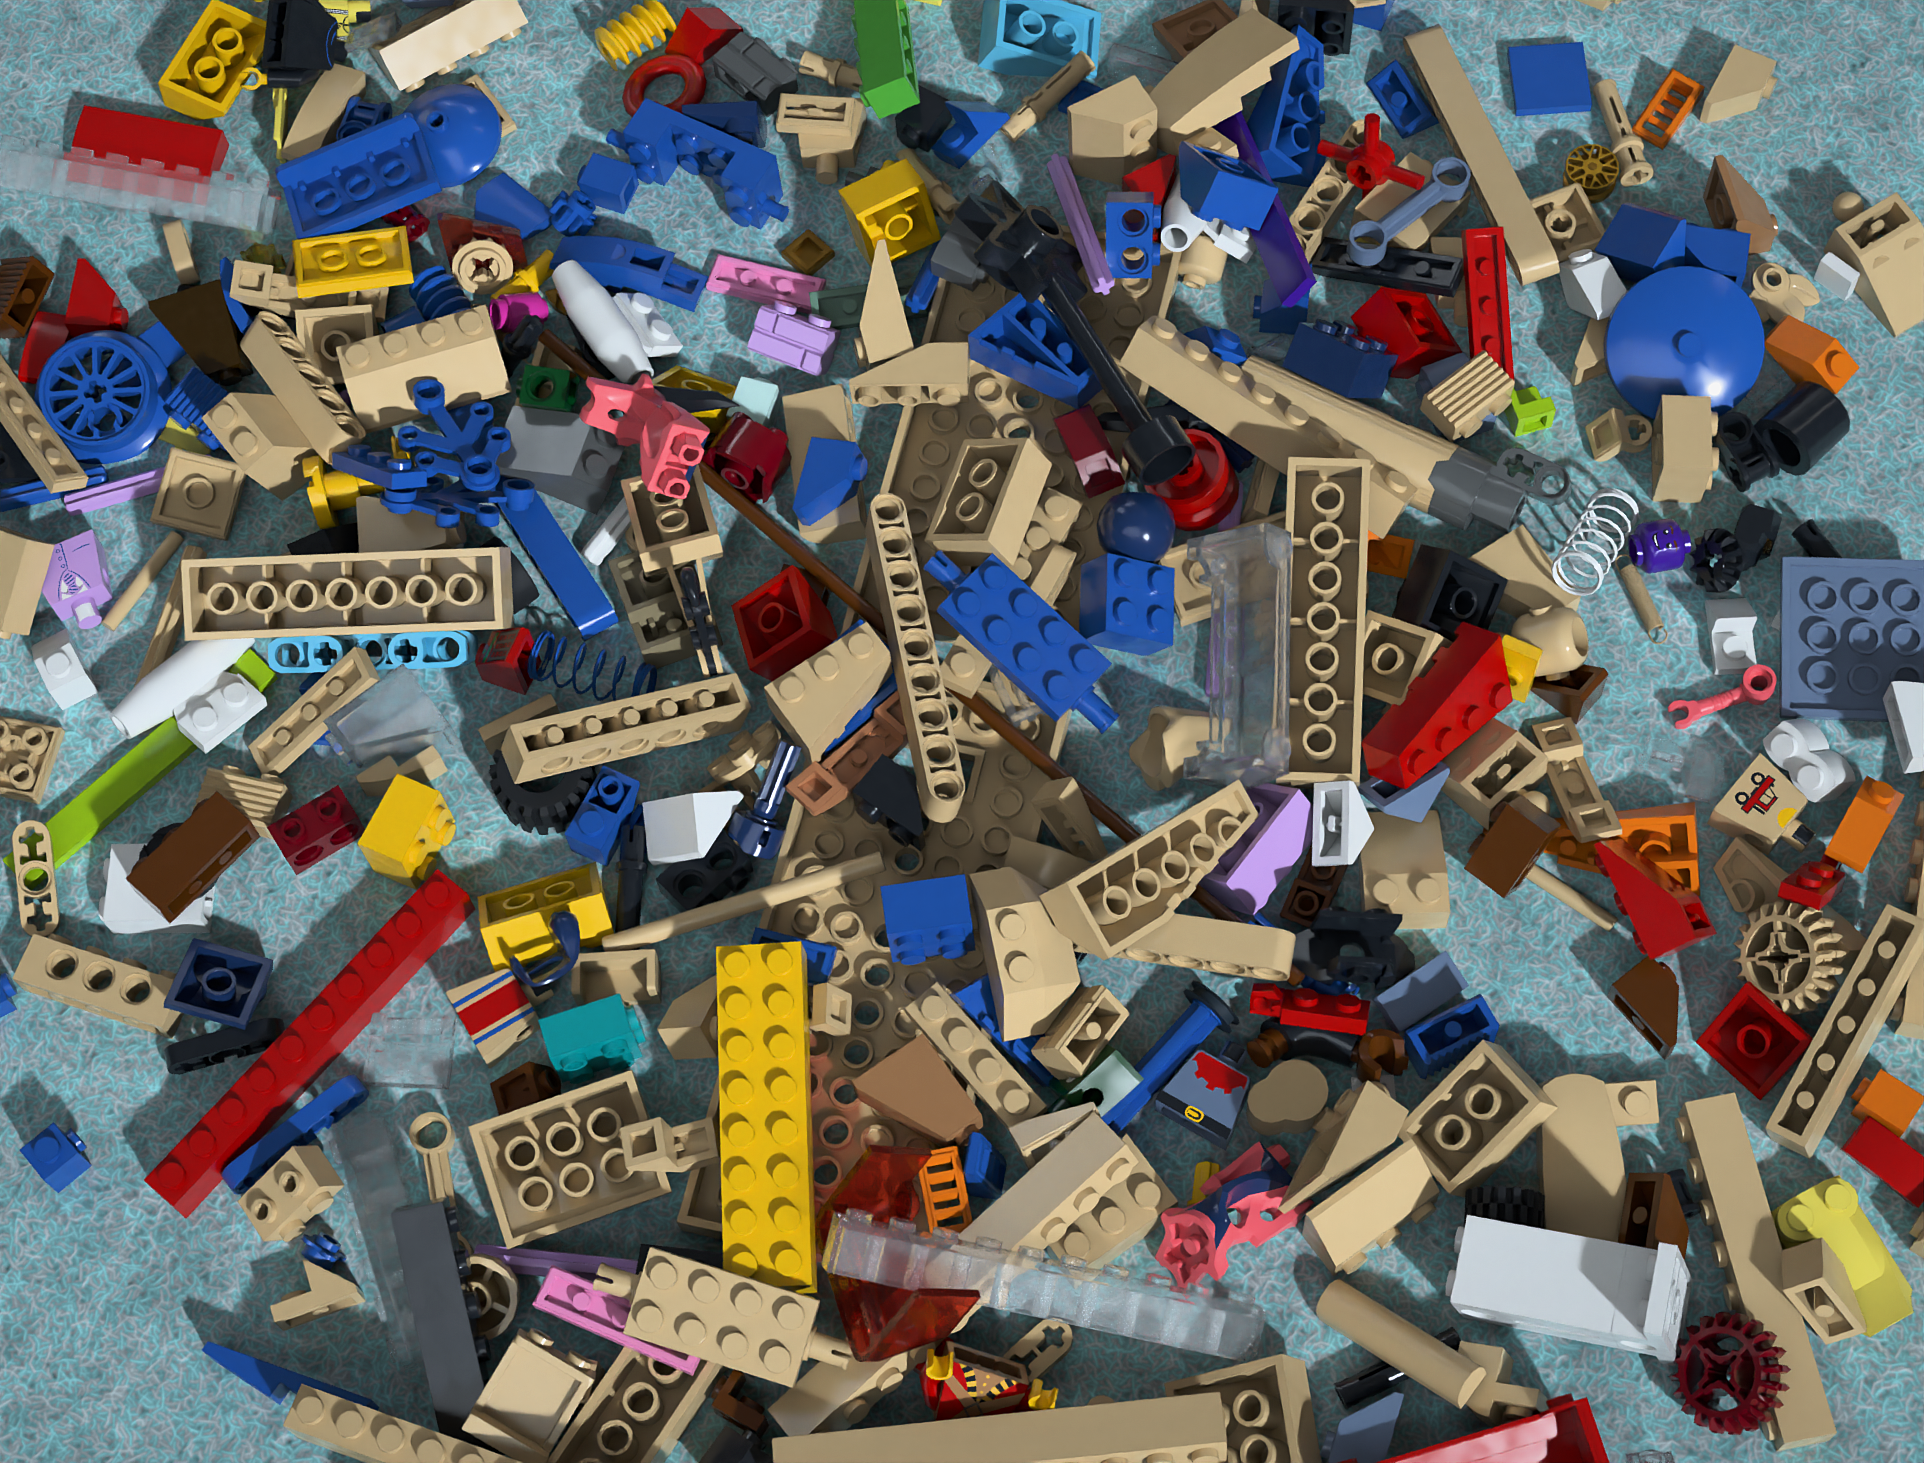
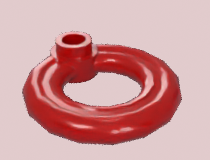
(665, 65)

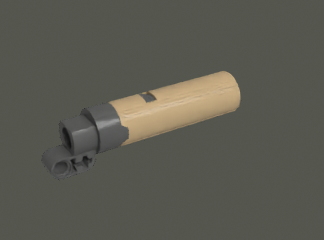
(1449, 478)

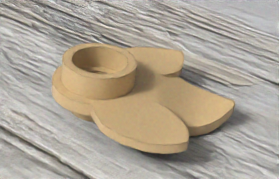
(1786, 298)

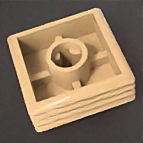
(1573, 218)

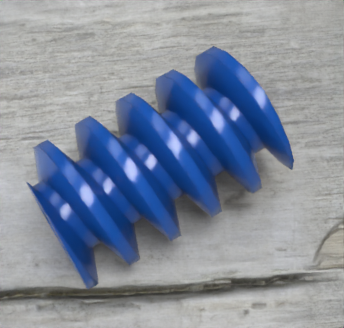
(437, 293)

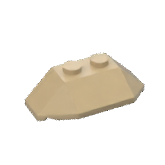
(1025, 955)

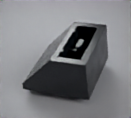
(1324, 19)

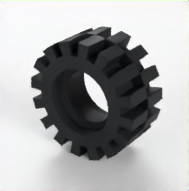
(1506, 1205)

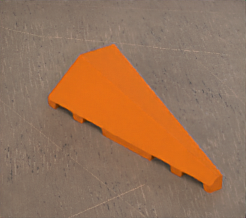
(1660, 833)

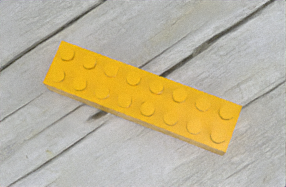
(766, 1114)

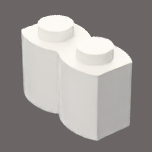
(1812, 766)

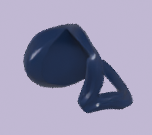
(566, 936)

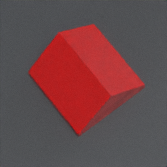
(1155, 178)
(1755, 1041)

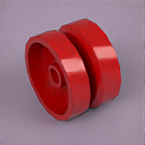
(1204, 489)

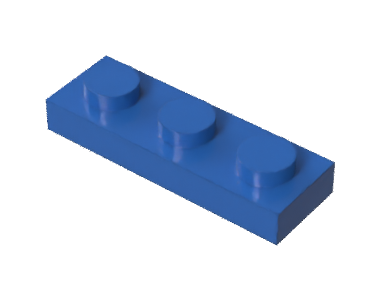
(379, 468)

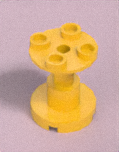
(338, 489)

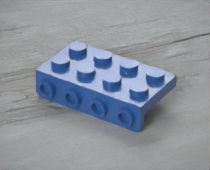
(359, 178)

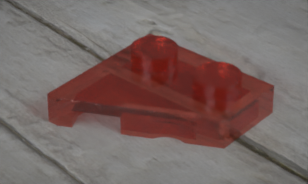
(461, 230)

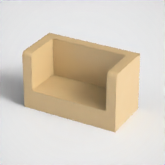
(605, 974)

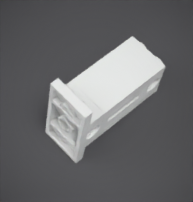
(1571, 1286)

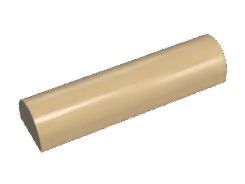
(1399, 1343)

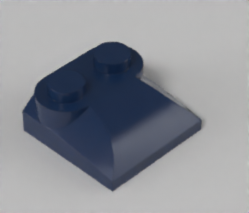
(739, 119)
(219, 983)

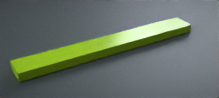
(125, 782)

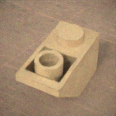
(692, 1023)

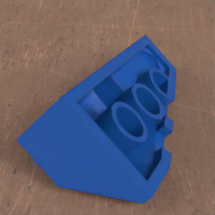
(1289, 115)

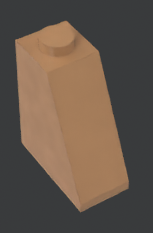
(920, 1094)

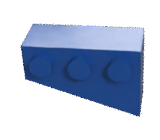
(1034, 349)

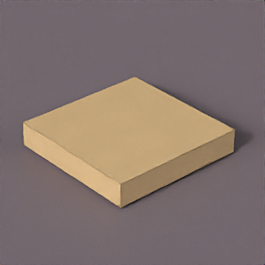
(198, 494)

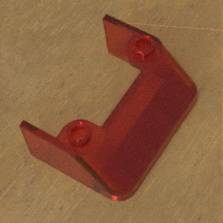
(877, 1316)

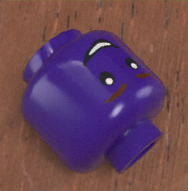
(1658, 546)

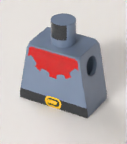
(1208, 1094)

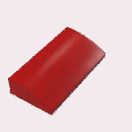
(150, 139)

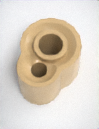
(1287, 1099)

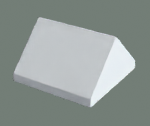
(686, 824)

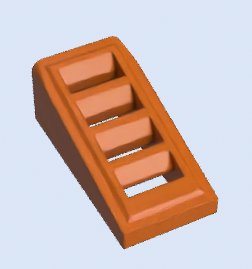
(1682, 85)
(939, 1158)

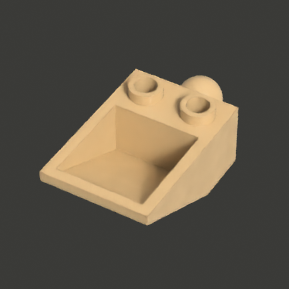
(1888, 266)
(1483, 770)
(1345, 1141)

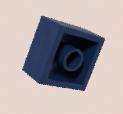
(1340, 359)

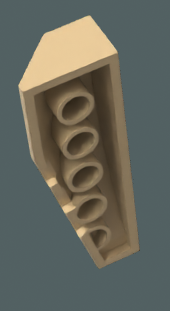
(1150, 876)

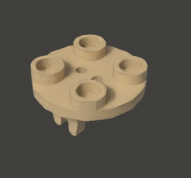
(743, 757)

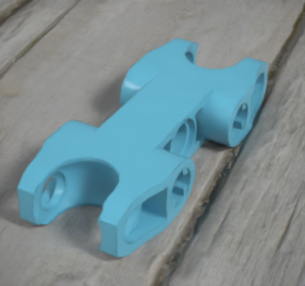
(317, 650)

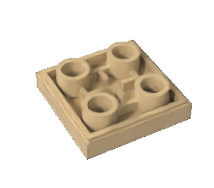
(27, 757)

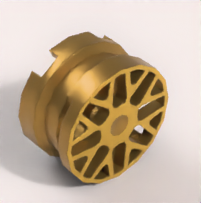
(1600, 167)

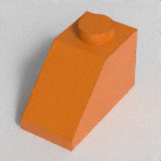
(1810, 354)
(1864, 824)

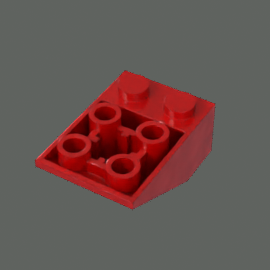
(1660, 907)

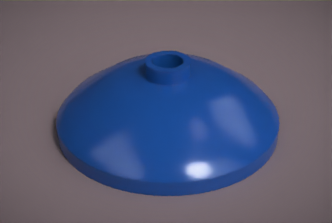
(466, 137)

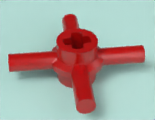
(1371, 161)

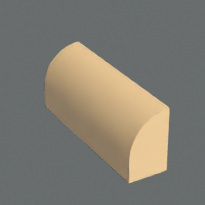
(827, 415)

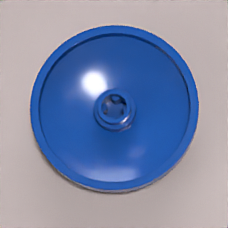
(1684, 337)

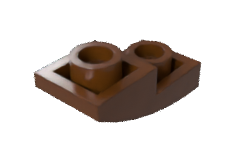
(1312, 891)

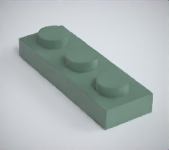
(846, 304)

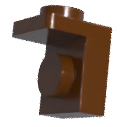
(525, 1087)
(742, 1413)

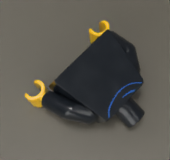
(297, 45)

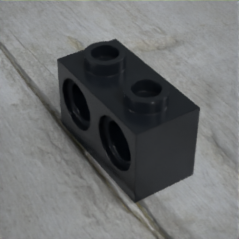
(700, 873)

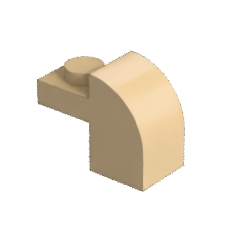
(1494, 1392)

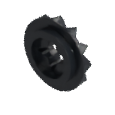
(1726, 569)

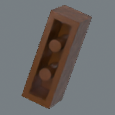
(192, 856)

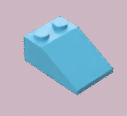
(1036, 36)

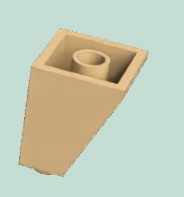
(262, 440)

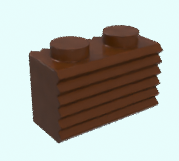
(22, 290)

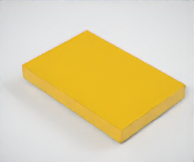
(352, 261)

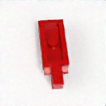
(1814, 883)
(1310, 1009)

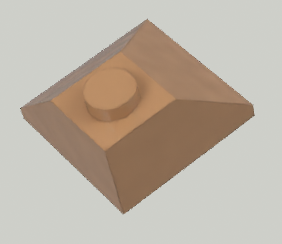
(1738, 206)

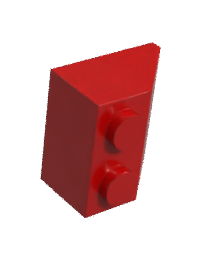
(1408, 326)
(782, 624)

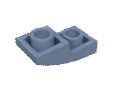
(1420, 992)

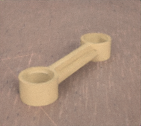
(437, 1162)

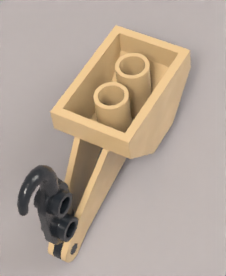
(674, 536)

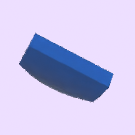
(510, 205)

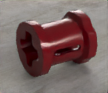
(420, 222)

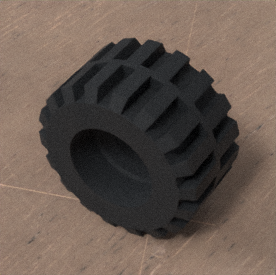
(544, 808)

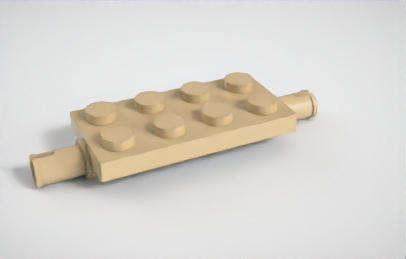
(722, 1317)

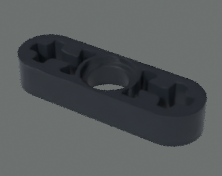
(215, 1046)

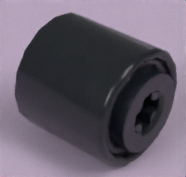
(1804, 426)

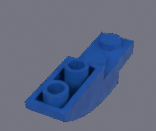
(633, 265)

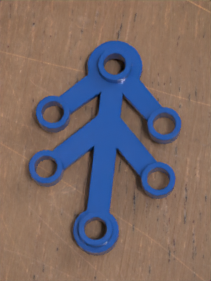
(475, 470)
(457, 498)

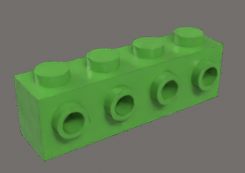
(885, 56)

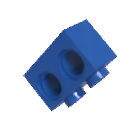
(1123, 234)

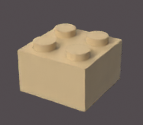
(1683, 448)

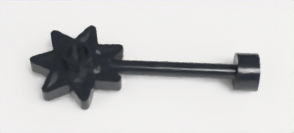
(1029, 257)

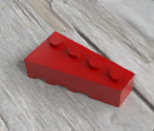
(1441, 709)

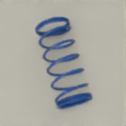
(640, 676)

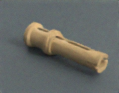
(1624, 144)

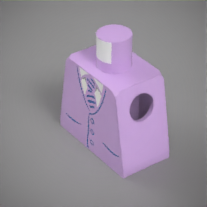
(78, 579)

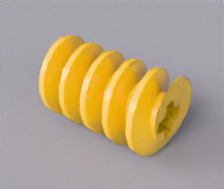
(633, 30)

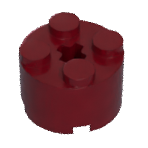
(749, 456)

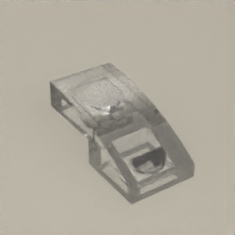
(373, 33)

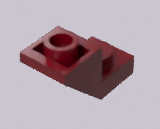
(1089, 450)

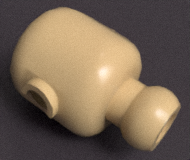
(1559, 635)

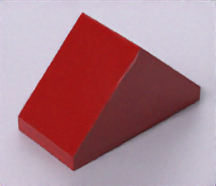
(702, 33)

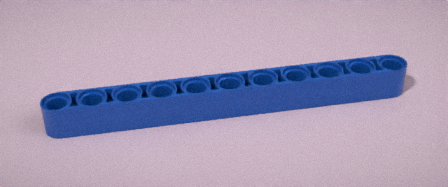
(540, 535)

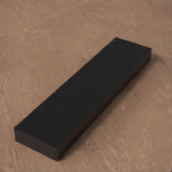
(1397, 269)

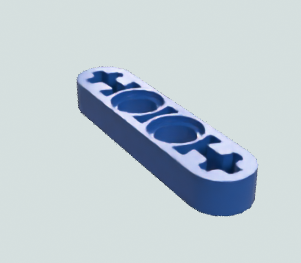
(295, 1131)

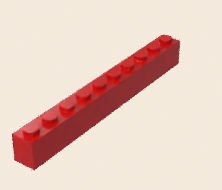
(311, 1043)

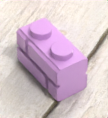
(794, 338)

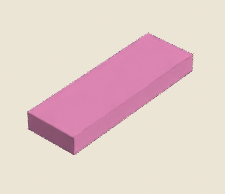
(762, 283)

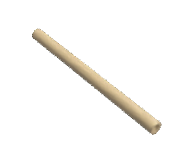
(745, 903)

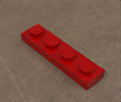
(1487, 295)

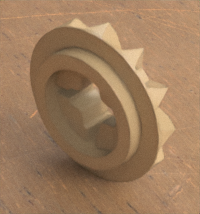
(483, 280)

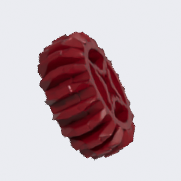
(1705, 1387)

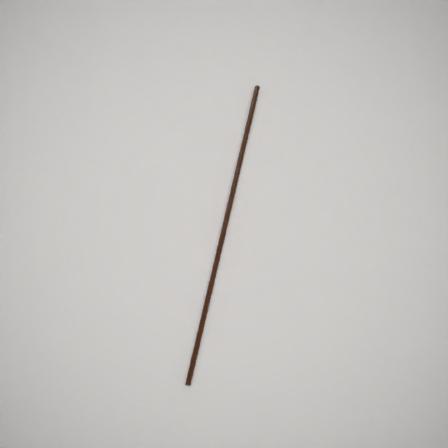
(875, 619)

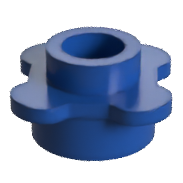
(322, 1250)

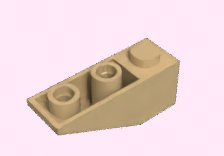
(923, 375)

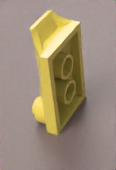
(1834, 1214)

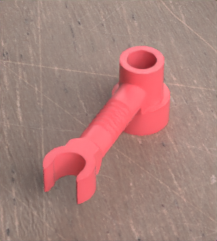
(1754, 676)

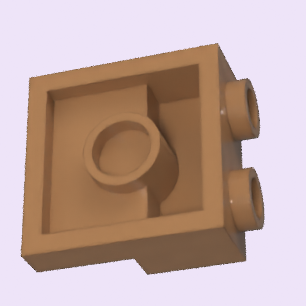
(1192, 26)

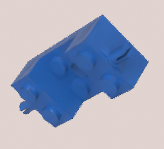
(663, 138)

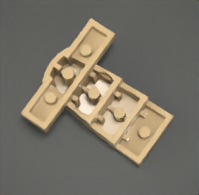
(1214, 78)
(1581, 1151)

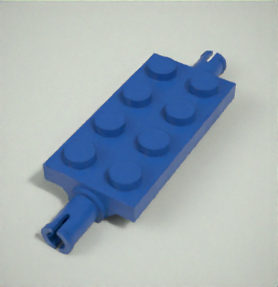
(1024, 638)

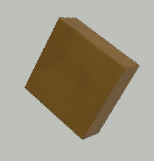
(807, 253)

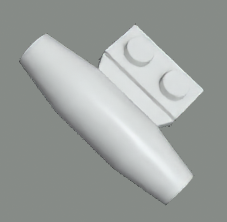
(1182, 228)
(616, 328)
(196, 690)

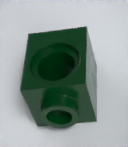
(562, 396)

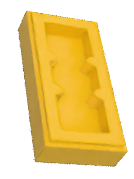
(1521, 663)

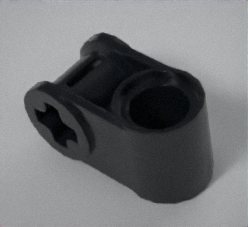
(1746, 458)

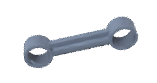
(1408, 211)

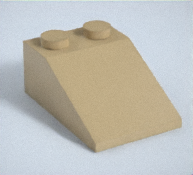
(883, 320)
(1406, 870)

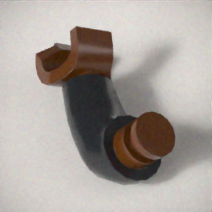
(1372, 1053)

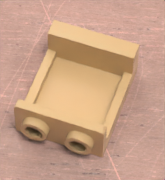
(1391, 194)
(529, 1397)

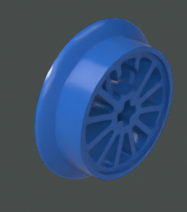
(126, 437)

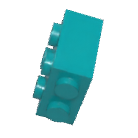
(593, 1038)

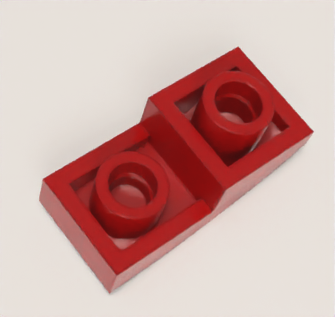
(44, 338)
(1888, 1159)

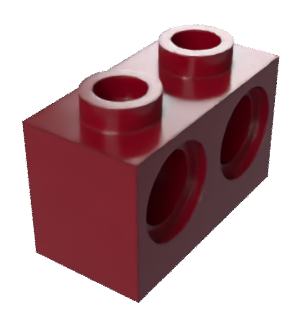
(316, 830)

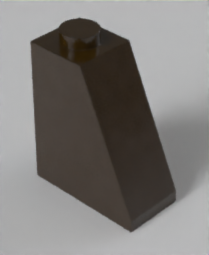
(205, 330)

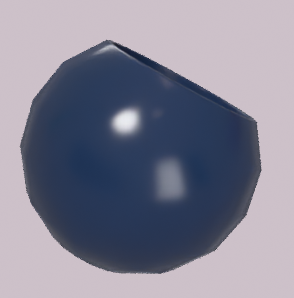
(1136, 526)

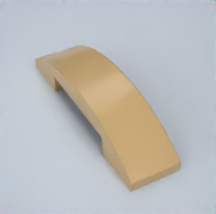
(277, 293)
(1572, 782)

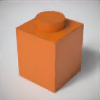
(1887, 1102)

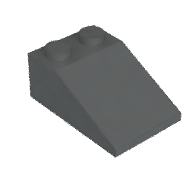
(560, 456)

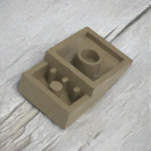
(655, 611)

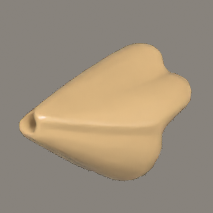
(1166, 743)

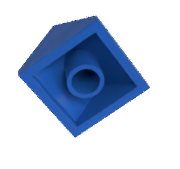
(1643, 242)

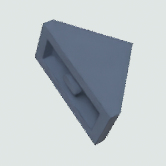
(1407, 803)

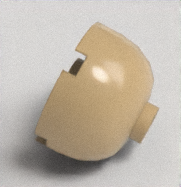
(497, 1293)

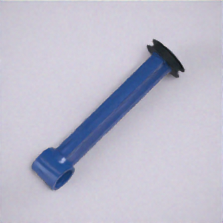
(1172, 1049)

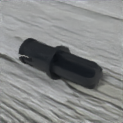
(518, 344)

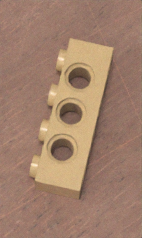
(47, 958)

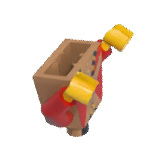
(979, 1384)

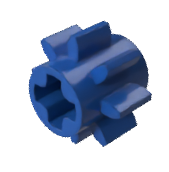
(573, 213)

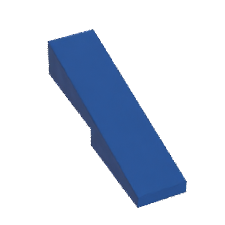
(274, 1380)

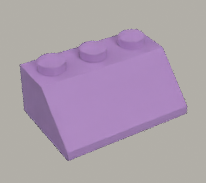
(1264, 851)

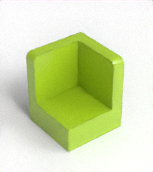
(1529, 411)

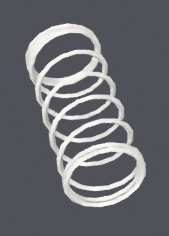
(1564, 552)

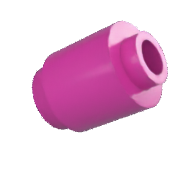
(510, 309)

